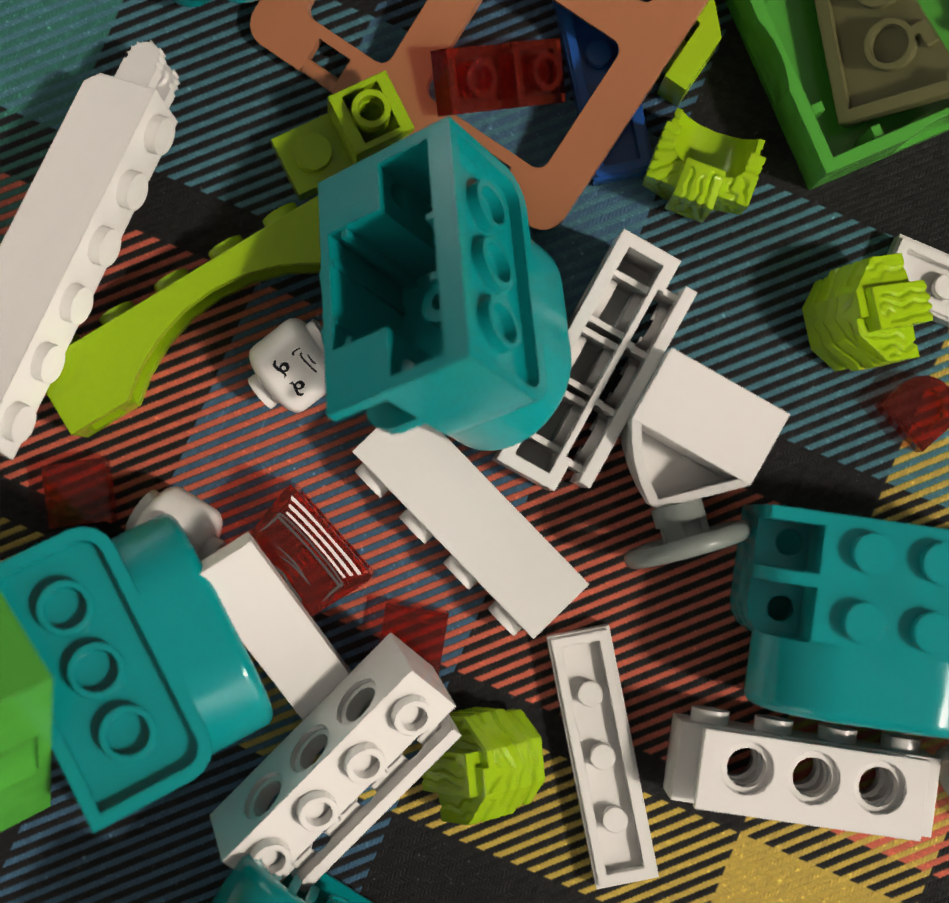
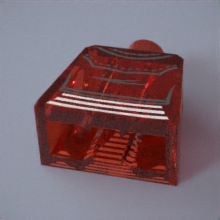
(310, 551)

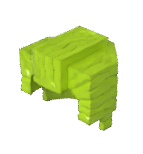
(703, 169)
(866, 314)
(489, 767)

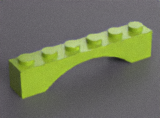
(114, 364)

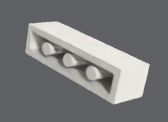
(474, 522)

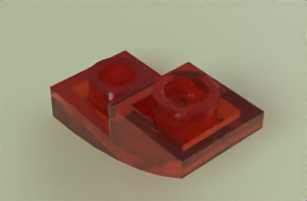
(498, 76)

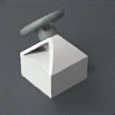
(692, 441)

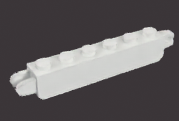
(75, 225)

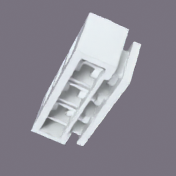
(599, 335)
(358, 751)
(894, 805)

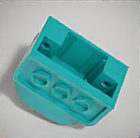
(439, 295)
(845, 618)
(136, 660)

